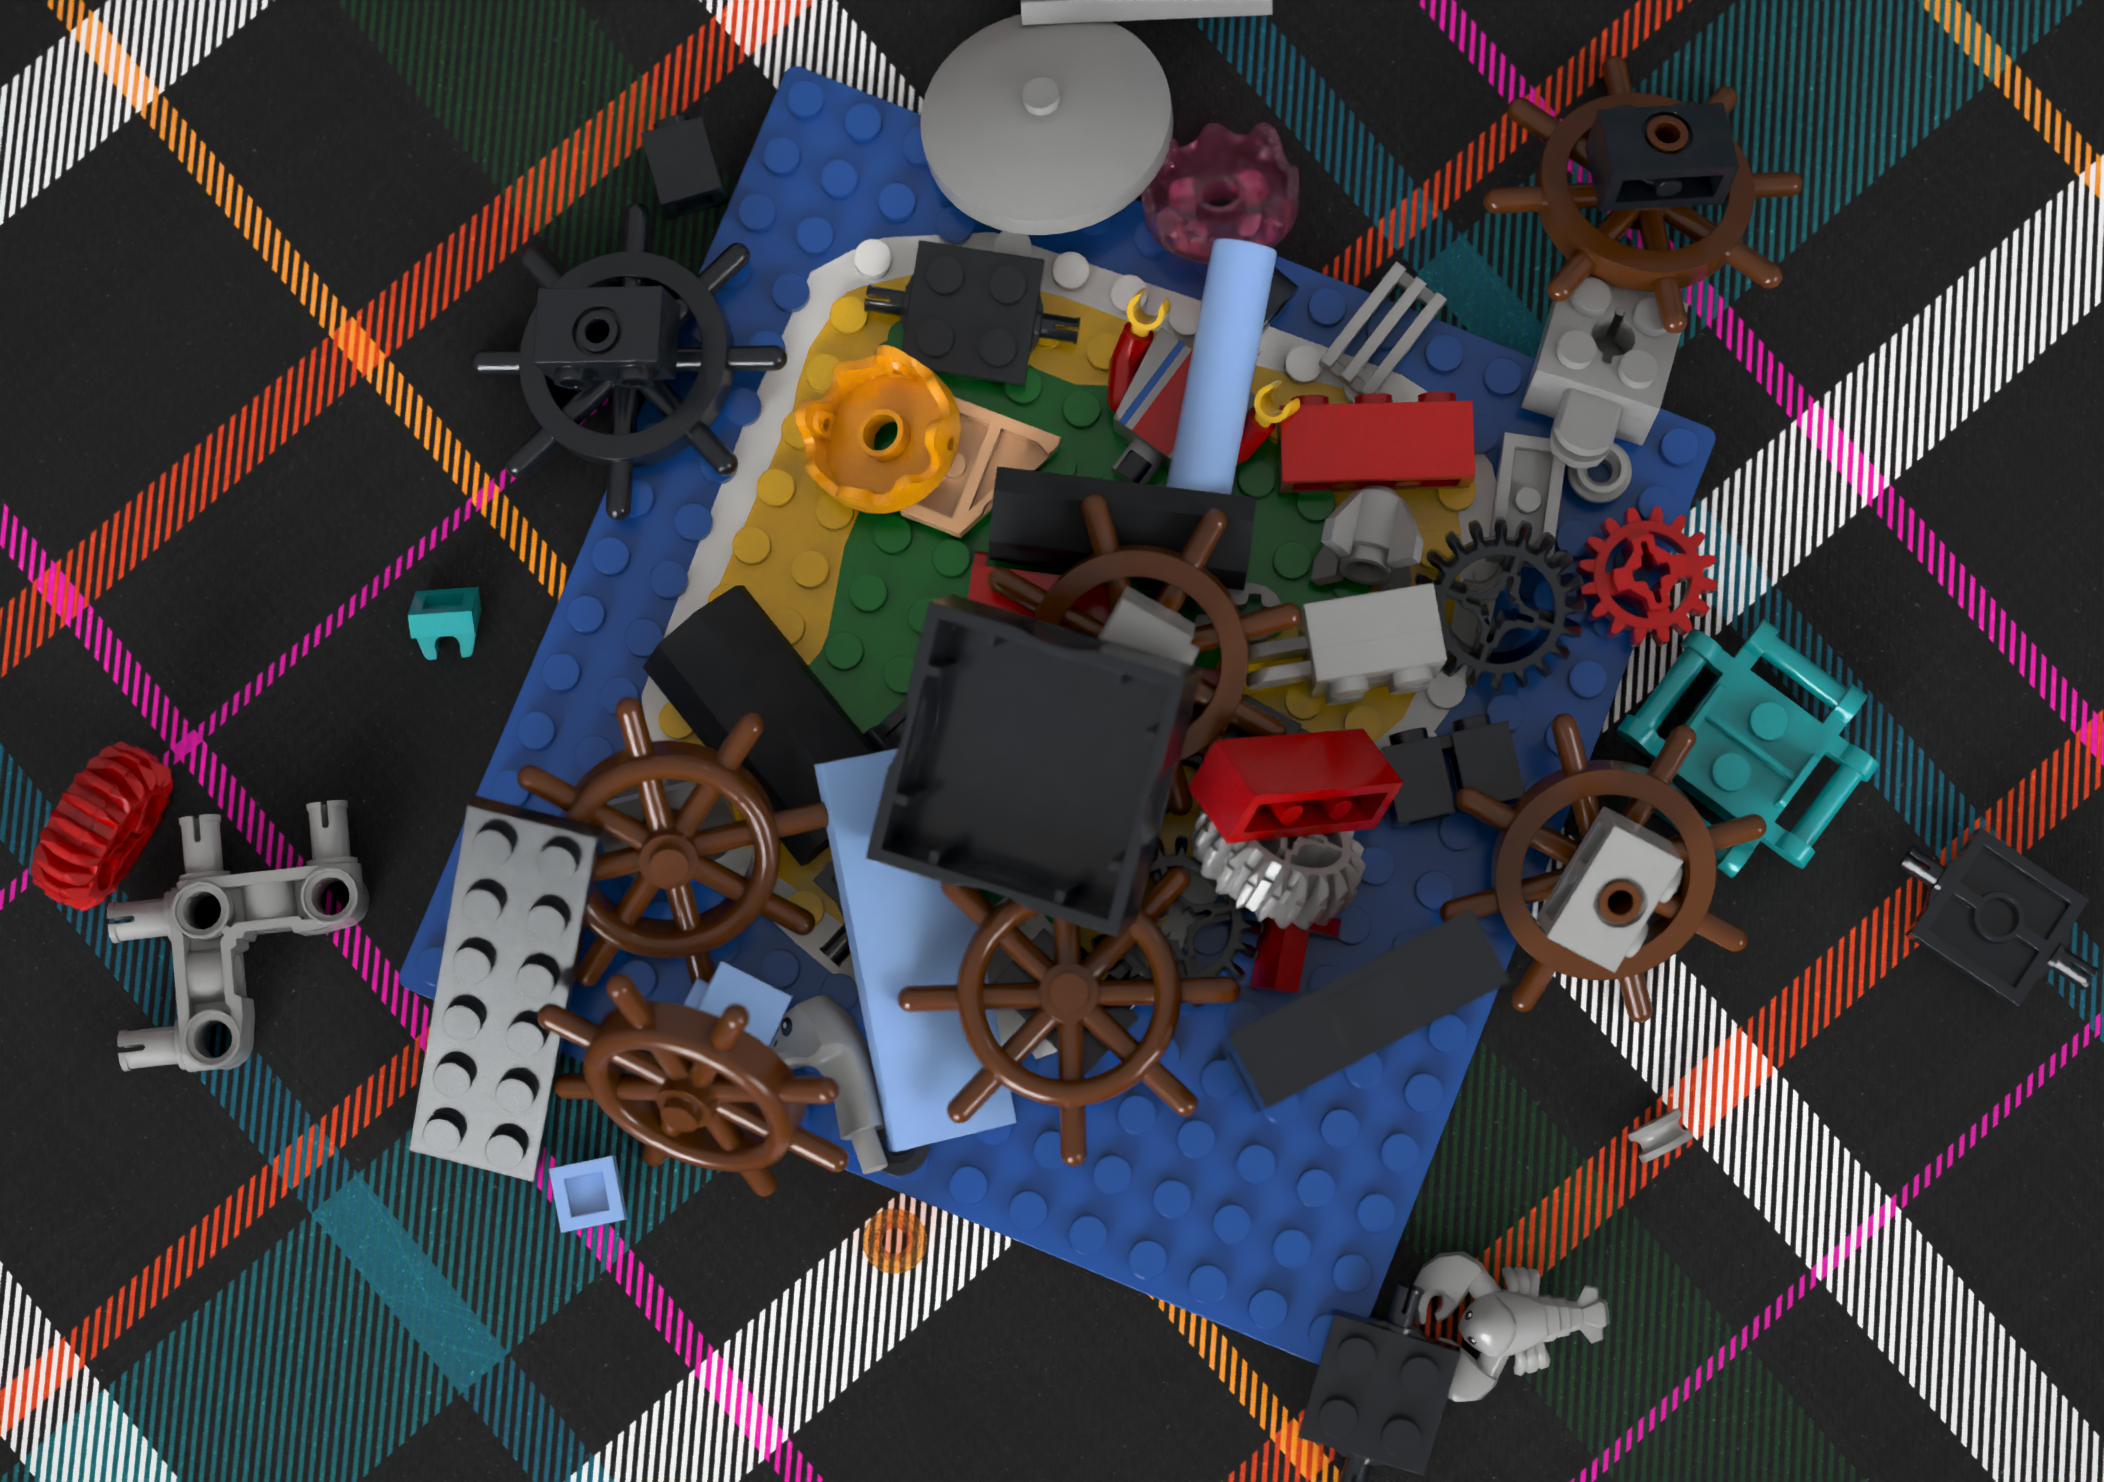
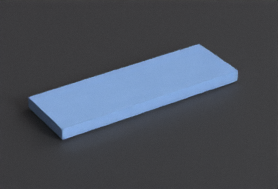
(900, 937)

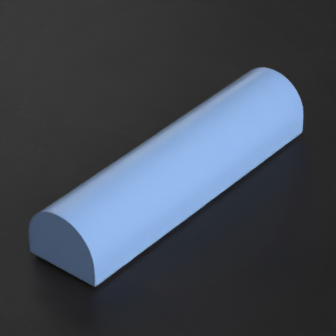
(1222, 366)

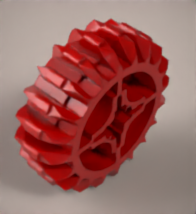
(101, 826)

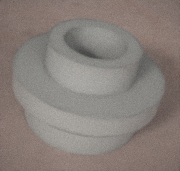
(1620, 476)

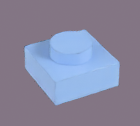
(588, 1194)

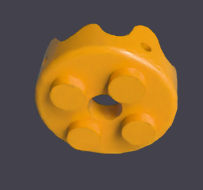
(860, 401)

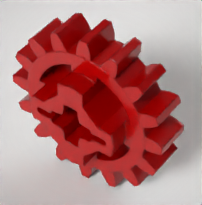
(1672, 569)

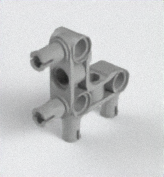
(211, 960)

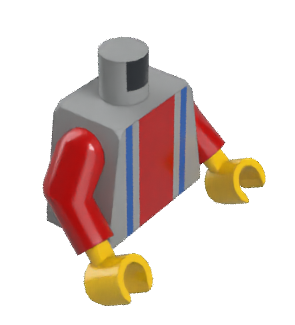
(1148, 390)

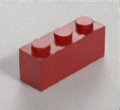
(1376, 444)
(1294, 785)

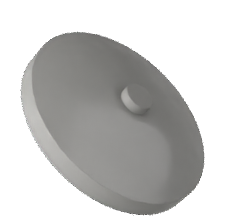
(1046, 124)

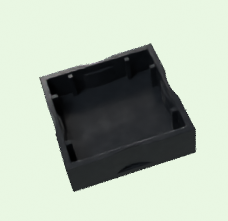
(1034, 763)
(1363, 1011)

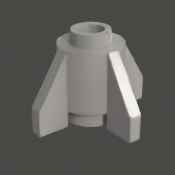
(1369, 541)

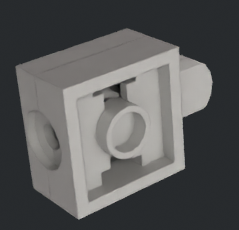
(1600, 370)
(1358, 646)

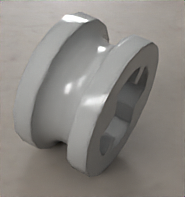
(1660, 1135)

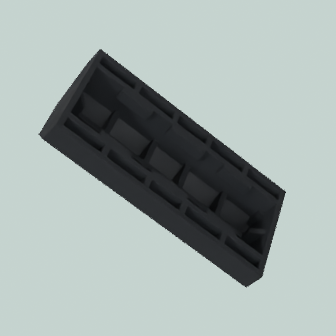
(1042, 522)
(738, 662)

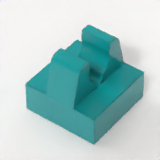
(445, 614)

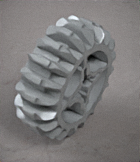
(1283, 878)

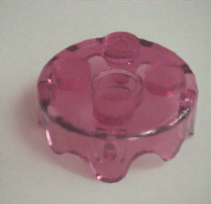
(1226, 166)

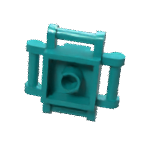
(1756, 741)

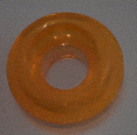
(874, 1246)

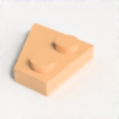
(968, 487)

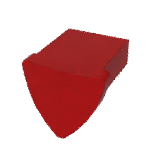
(1283, 954)

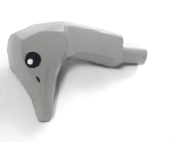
(829, 1039)

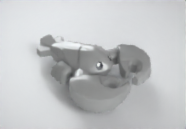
(1503, 1319)

